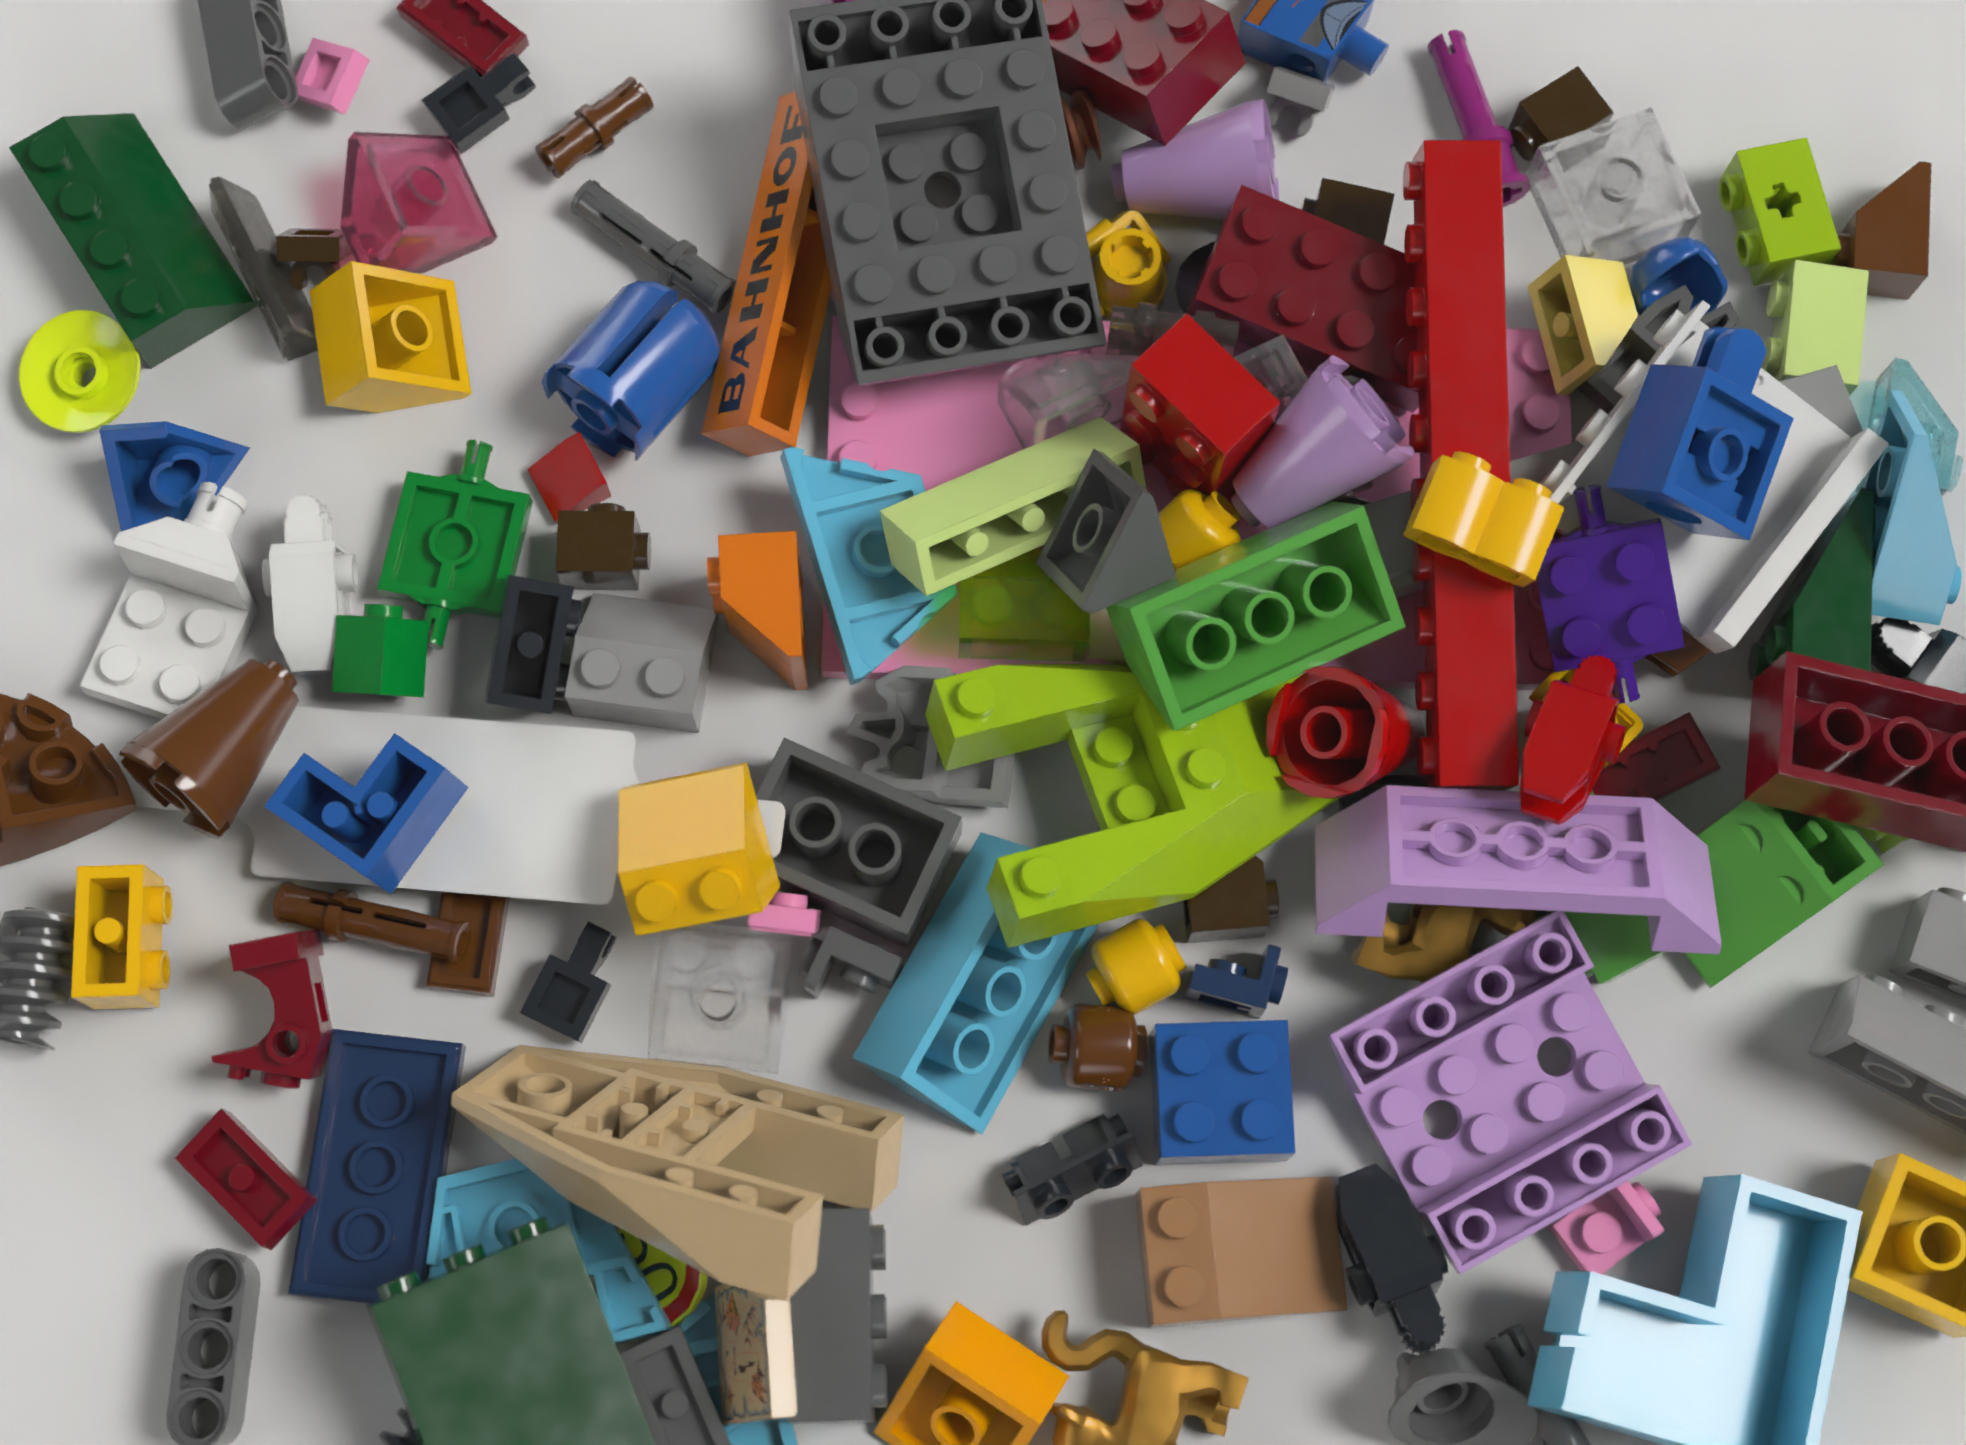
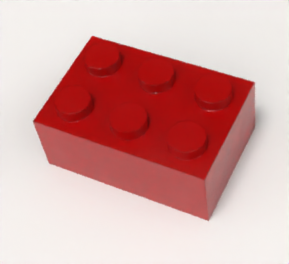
(1195, 410)

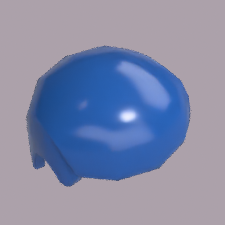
(1677, 264)

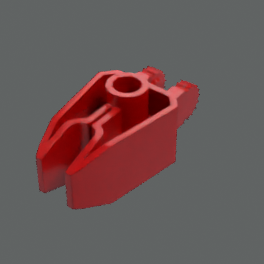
(1570, 741)

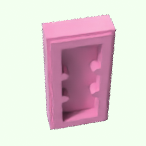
(787, 915)

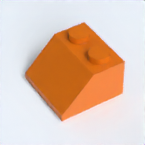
(762, 598)

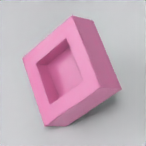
(330, 75)

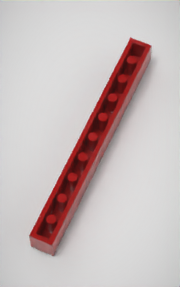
(1462, 408)

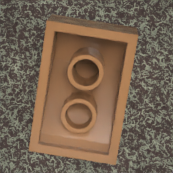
(1239, 1250)

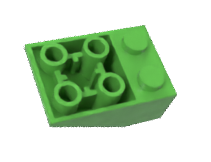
(1774, 875)

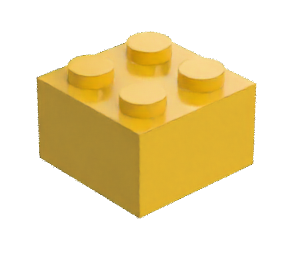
(1913, 1243)

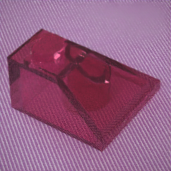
(410, 202)

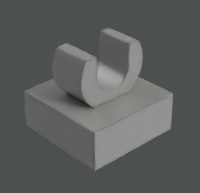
(1300, 92)

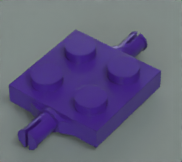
(1608, 593)

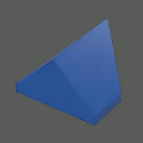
(161, 466)

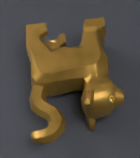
(1433, 939)
(1154, 1390)

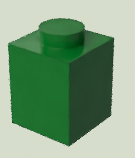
(380, 653)

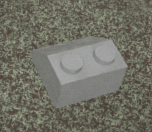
(641, 662)

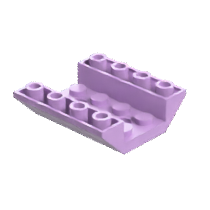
(1522, 1139)

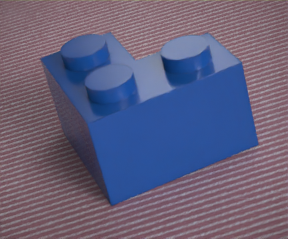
(378, 822)

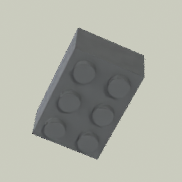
(857, 842)
(837, 1321)

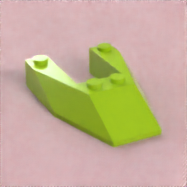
(1167, 801)

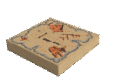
(754, 1356)

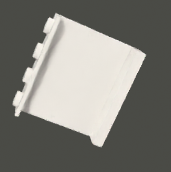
(1719, 579)

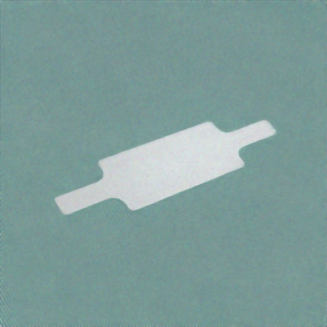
(526, 828)

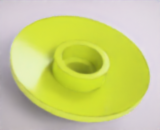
(59, 358)

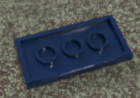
(375, 1163)

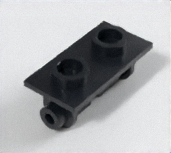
(1100, 1158)

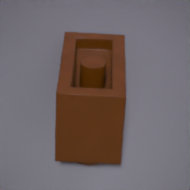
(1891, 236)

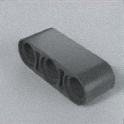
(248, 58)
(198, 1317)

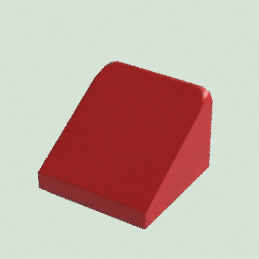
(569, 477)

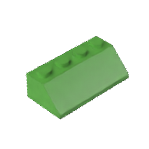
(1258, 613)

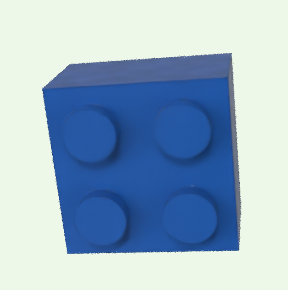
(1222, 1092)

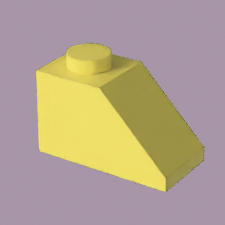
(1581, 316)

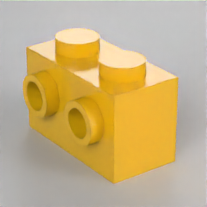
(120, 937)

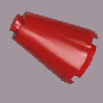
(1339, 732)

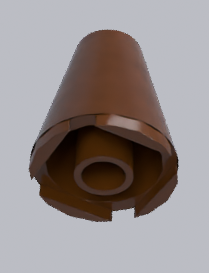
(214, 745)

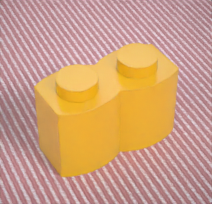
(1484, 519)

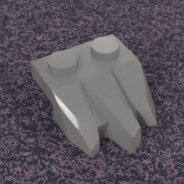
(909, 752)

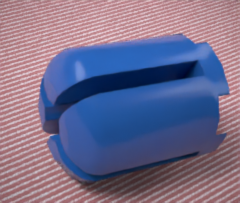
(634, 367)

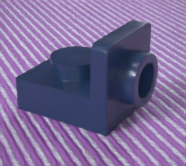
(1226, 987)

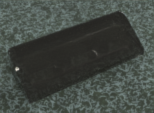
(269, 281)

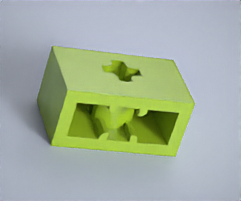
(1778, 209)

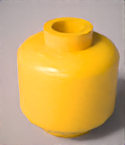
(1198, 526)
(1136, 966)

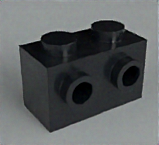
(530, 643)

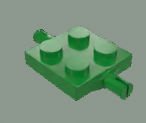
(454, 543)

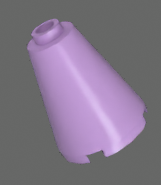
(1201, 165)
(1319, 449)

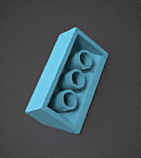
(967, 1001)

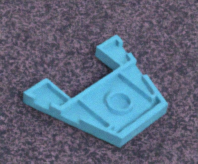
(498, 1197)

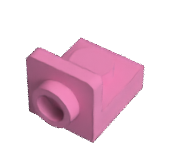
(1608, 1227)

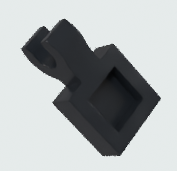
(472, 105)
(569, 992)

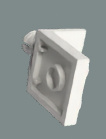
(179, 610)

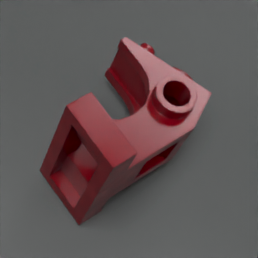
(293, 975)

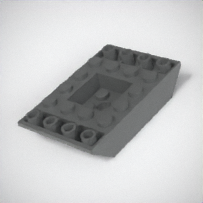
(960, 96)

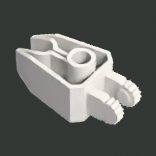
(308, 586)

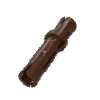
(347, 916)

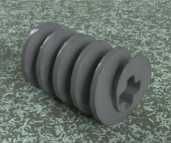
(31, 973)

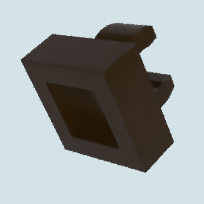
(311, 247)

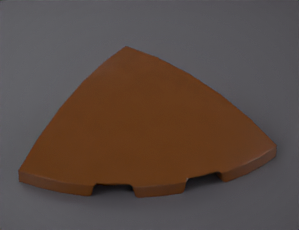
(52, 780)

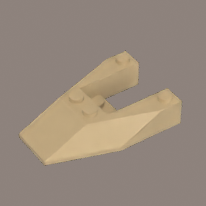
(691, 1155)

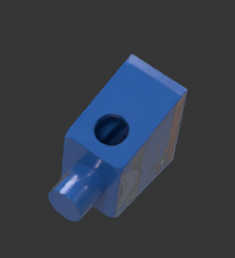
(1311, 35)

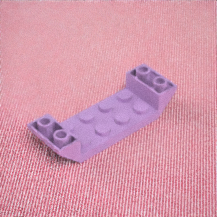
(1488, 854)

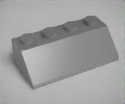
(1897, 1047)

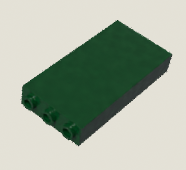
(508, 1348)

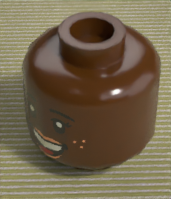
(1098, 1047)

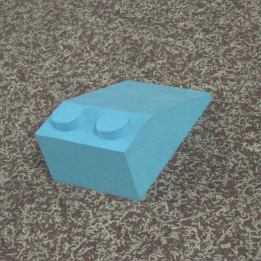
(1911, 536)

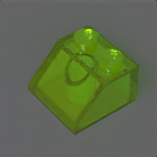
(1020, 615)

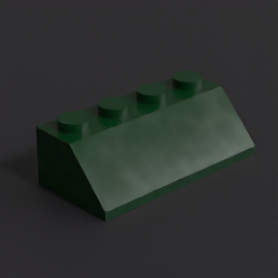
(133, 231)

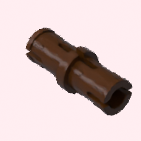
(594, 127)

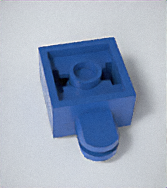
(1702, 440)

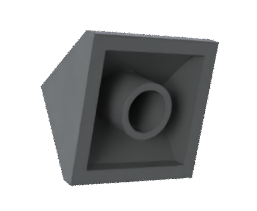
(1106, 539)

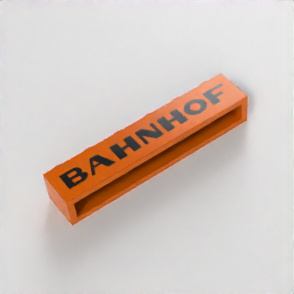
(774, 306)

